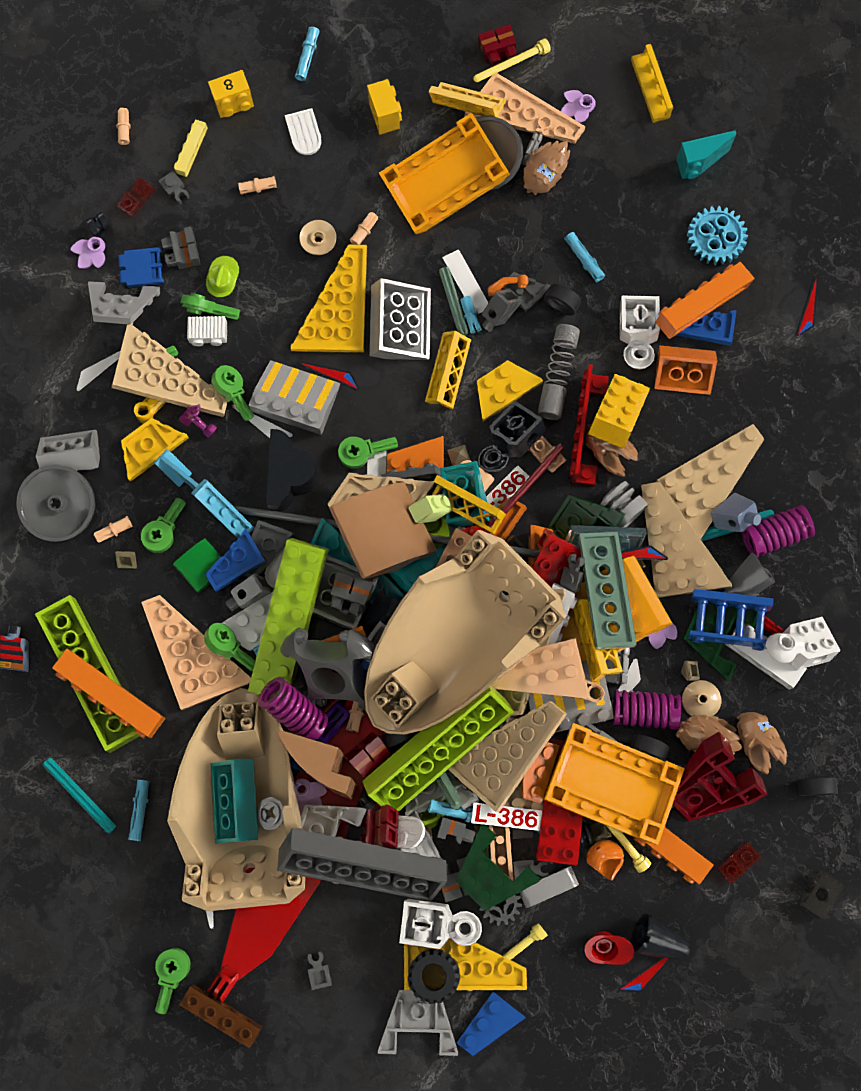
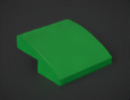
(196, 563)

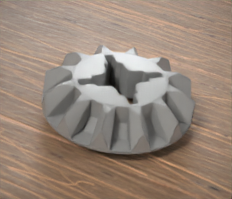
(263, 816)

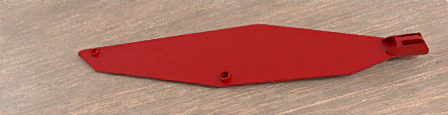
(261, 929)

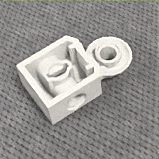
(639, 328)
(803, 644)
(433, 924)

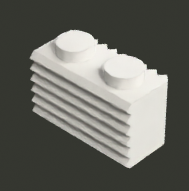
(207, 330)

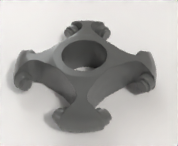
(318, 656)

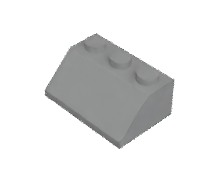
(71, 450)

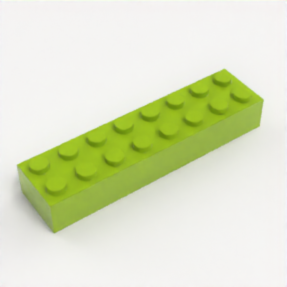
(289, 609)
(70, 630)
(435, 750)

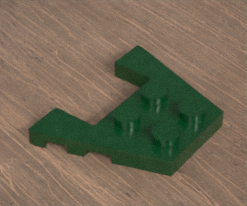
(583, 513)
(711, 650)
(485, 880)

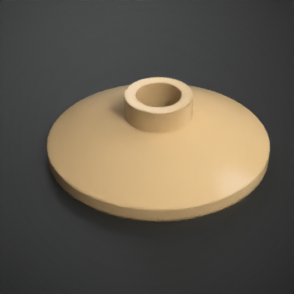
(314, 230)
(691, 697)

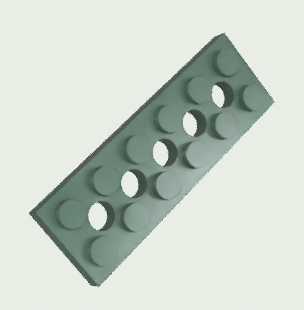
(598, 599)

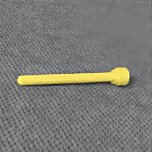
(542, 47)
(640, 862)
(535, 934)

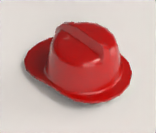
(608, 949)

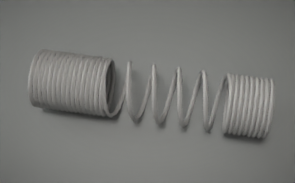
(554, 395)

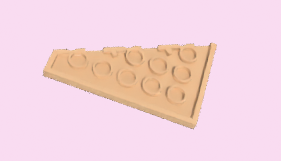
(190, 664)

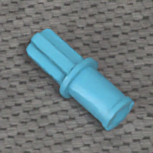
(470, 314)

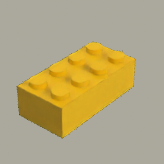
(619, 411)

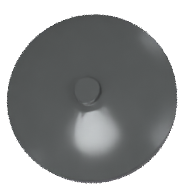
(505, 142)
(55, 503)

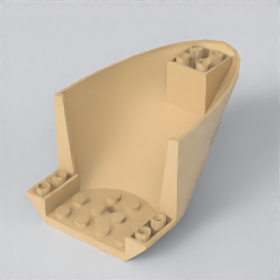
(457, 635)
(216, 872)

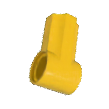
(149, 404)

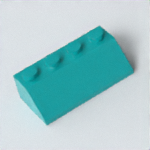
(234, 801)

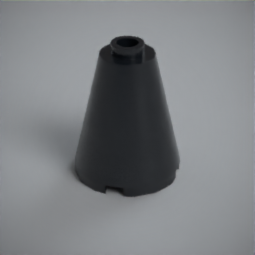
(658, 940)

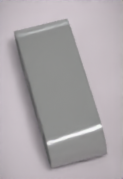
(549, 887)

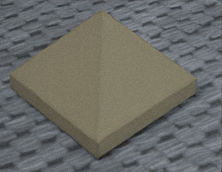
(458, 455)
(126, 559)
(690, 671)
(599, 832)

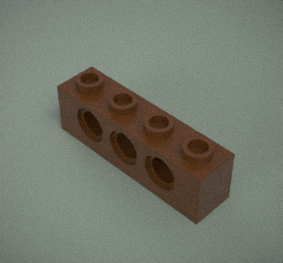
(221, 1015)

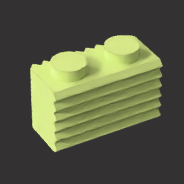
(430, 508)

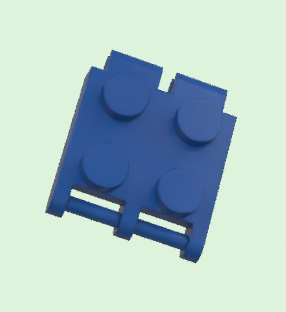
(141, 267)

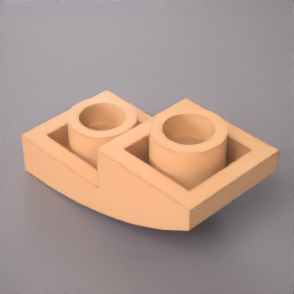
(542, 449)

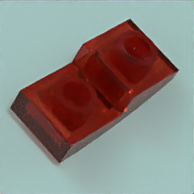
(136, 197)
(739, 862)

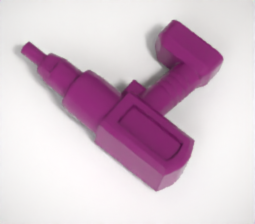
(191, 415)

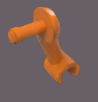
(521, 280)

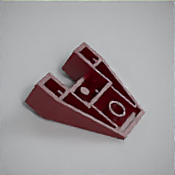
(710, 787)

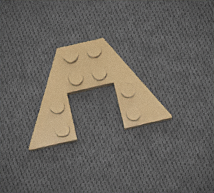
(357, 484)

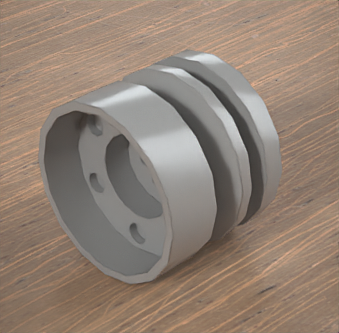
(621, 501)

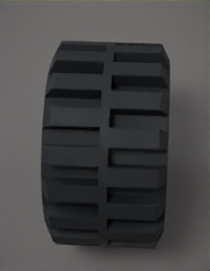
(418, 986)

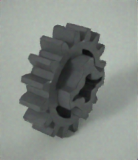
(503, 916)

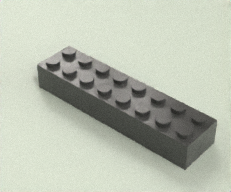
(361, 865)

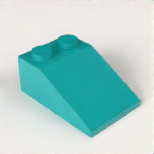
(701, 153)
(468, 478)

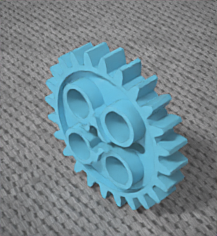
(732, 229)

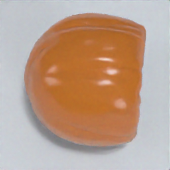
(606, 858)

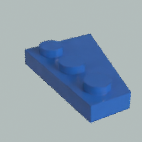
(712, 328)
(236, 562)
(489, 1023)

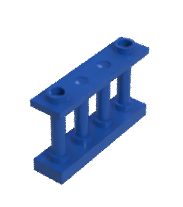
(741, 603)

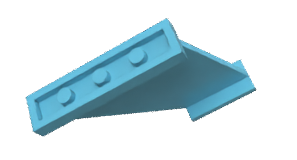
(205, 494)

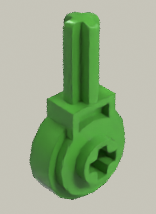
(197, 304)
(229, 384)
(364, 449)
(162, 527)
(222, 641)
(169, 977)

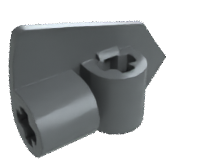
(750, 578)

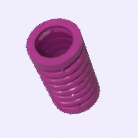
(779, 531)
(665, 702)
(292, 709)

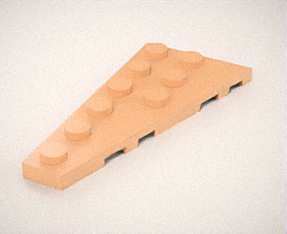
(530, 113)
(548, 670)

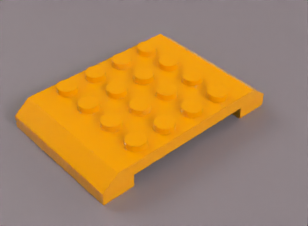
(445, 175)
(645, 607)
(614, 784)

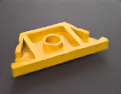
(504, 387)
(147, 444)

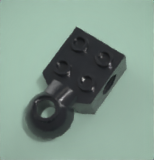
(513, 436)

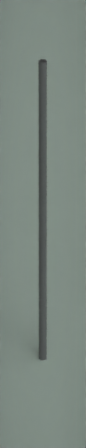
(315, 521)

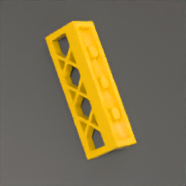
(652, 84)
(466, 100)
(444, 367)
(475, 502)
(595, 658)

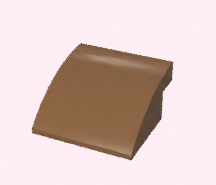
(382, 530)
(320, 761)

